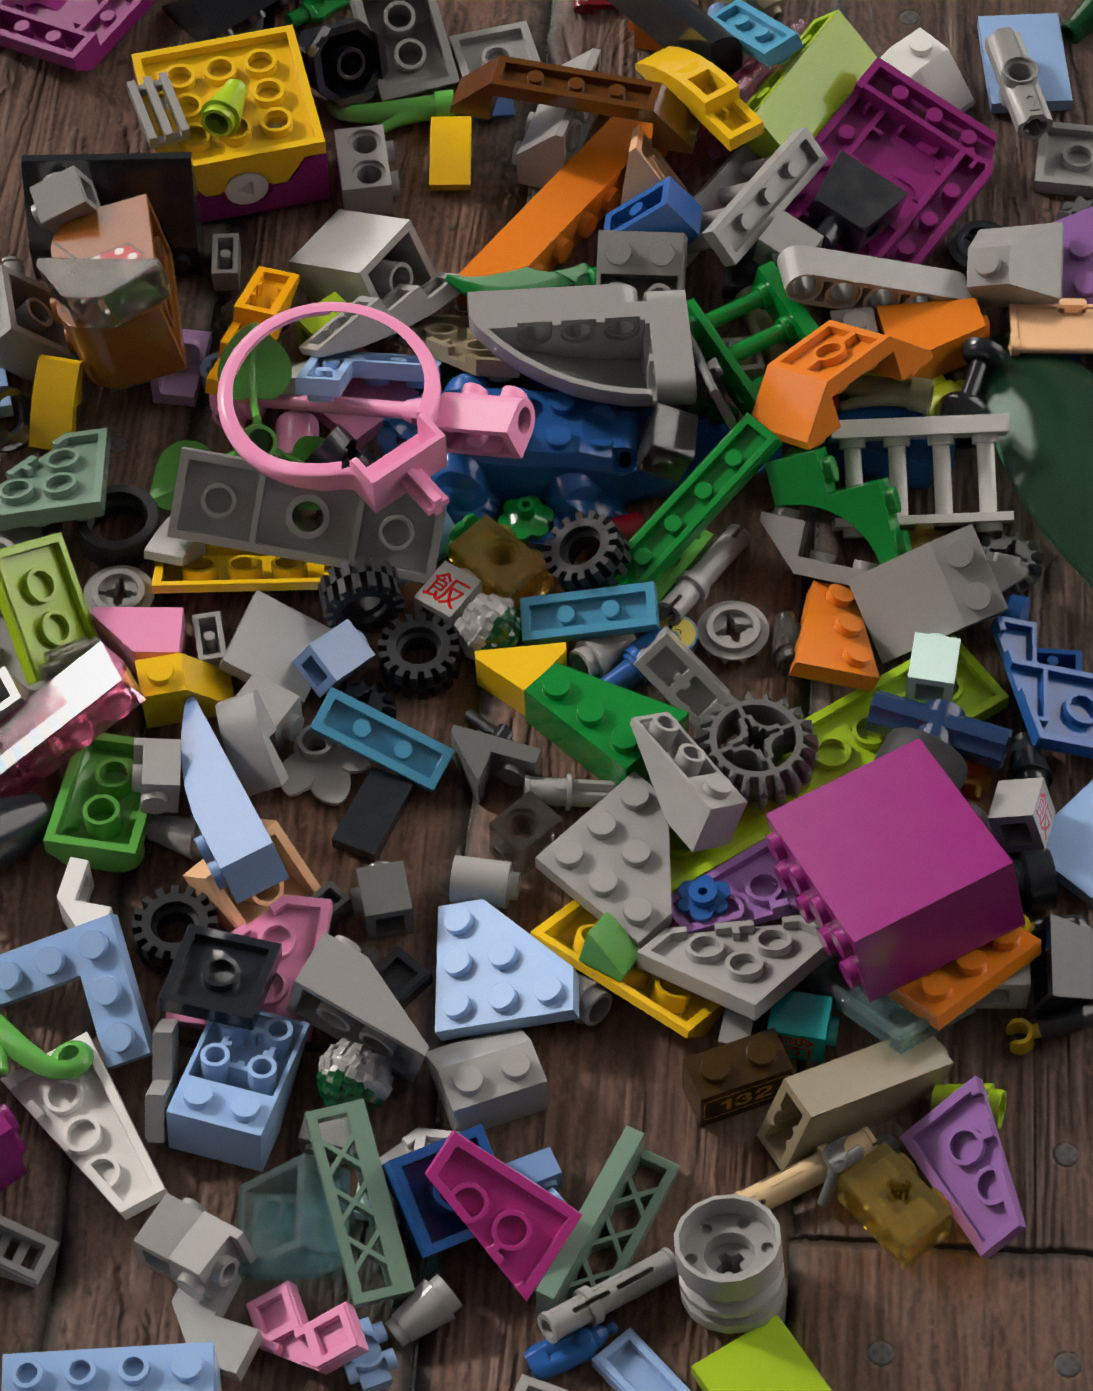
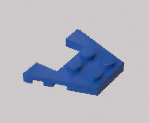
(1051, 698)

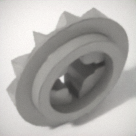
(107, 584)
(744, 619)

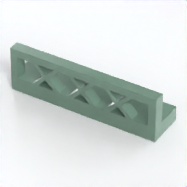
(376, 1204)
(597, 1210)

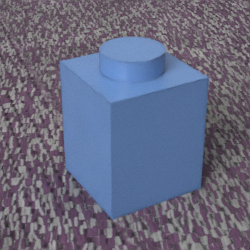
(334, 657)

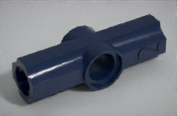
(970, 737)

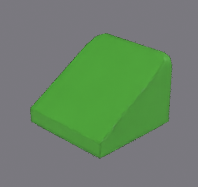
(609, 949)

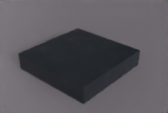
(220, 977)

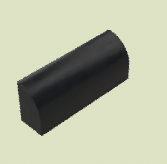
(685, 26)

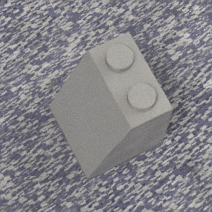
(361, 257)

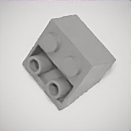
(642, 260)

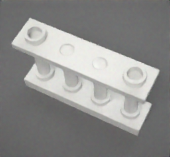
(940, 436)

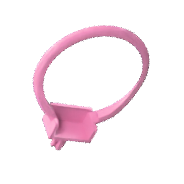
(398, 472)

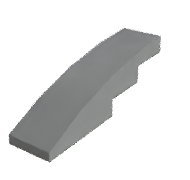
(404, 303)

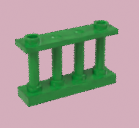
(790, 321)

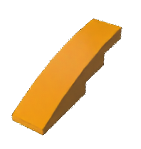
(265, 295)

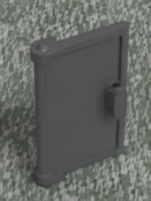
(711, 374)

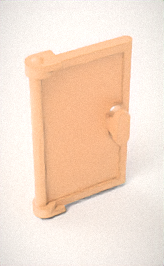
(1051, 328)

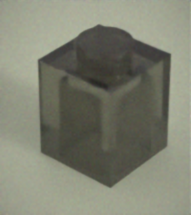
(667, 442)

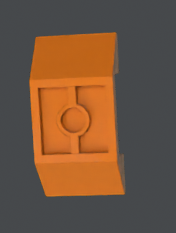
(801, 382)

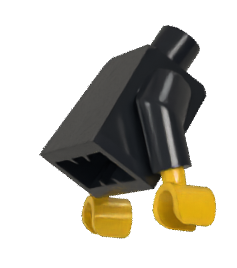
(1059, 981)

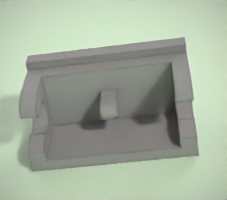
(681, 676)

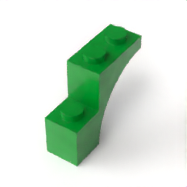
(868, 506)

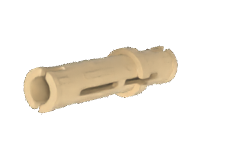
(803, 1174)

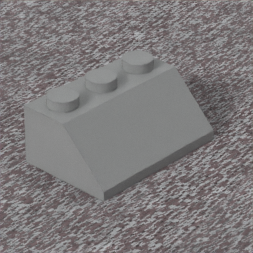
(554, 133)

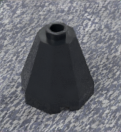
(343, 58)

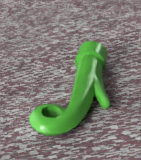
(395, 112)
(25, 1053)

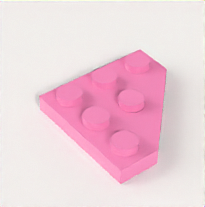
(298, 926)

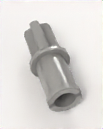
(568, 791)

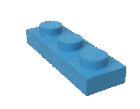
(758, 33)
(589, 613)
(382, 740)

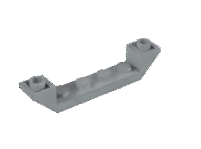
(790, 537)

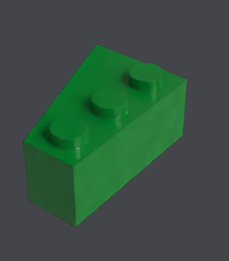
(592, 720)

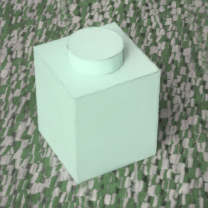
(932, 667)

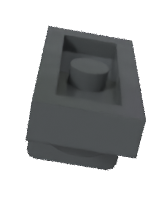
(489, 756)

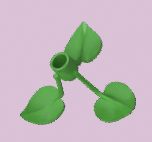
(262, 375)

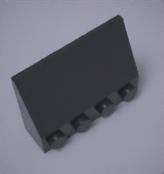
(163, 176)

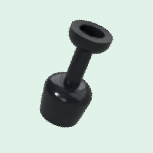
(981, 356)

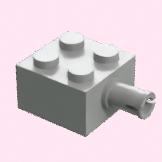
(26, 322)

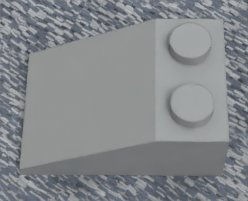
(414, 44)
(928, 591)
(351, 1001)

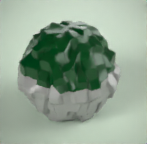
(488, 625)
(353, 1073)

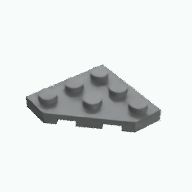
(618, 860)
(737, 962)

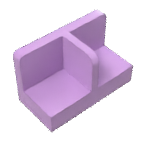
(184, 386)

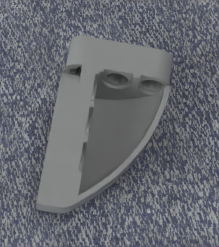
(592, 341)

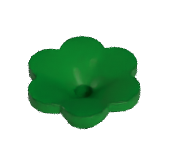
(527, 517)

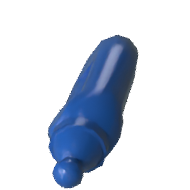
(578, 1347)

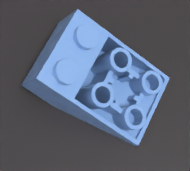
(237, 1090)

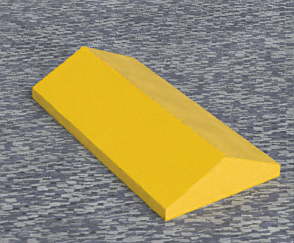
(236, 571)
(666, 1002)

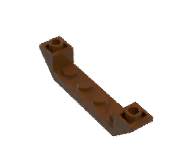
(579, 90)

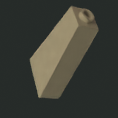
(849, 1095)

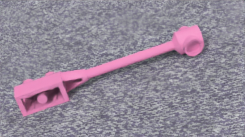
(469, 419)

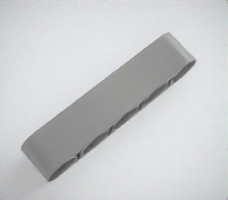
(858, 280)

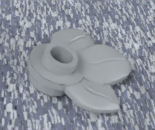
(321, 771)

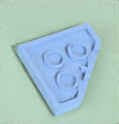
(496, 975)

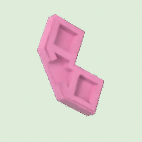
(316, 1344)

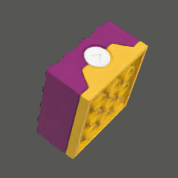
(280, 144)

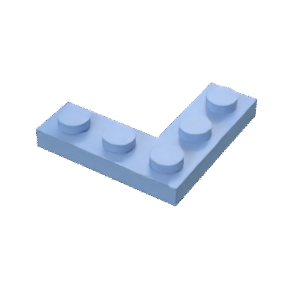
(329, 375)
(102, 961)

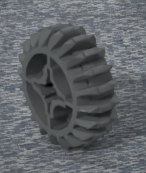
(763, 736)

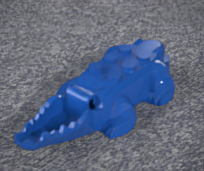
(566, 462)

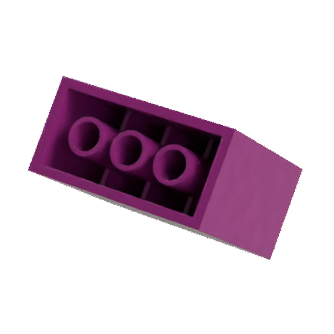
(894, 870)

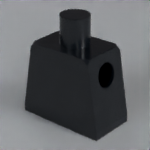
(854, 204)

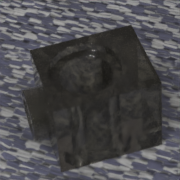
(527, 817)

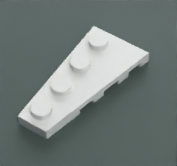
(94, 1131)

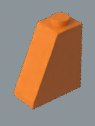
(935, 327)

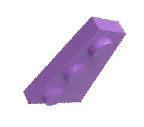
(753, 888)
(966, 1162)

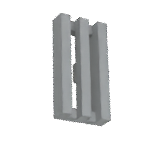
(151, 88)

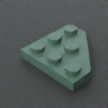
(60, 485)

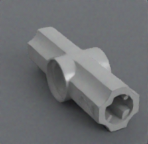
(1018, 83)

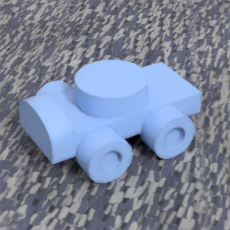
(374, 1366)

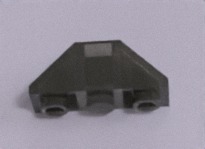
(104, 290)

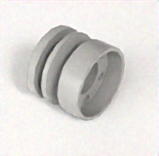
(730, 1263)

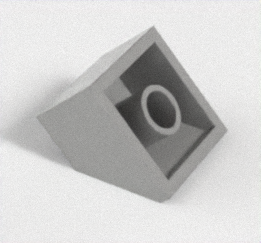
(488, 1079)

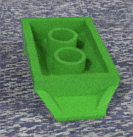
(97, 810)

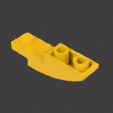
(706, 93)

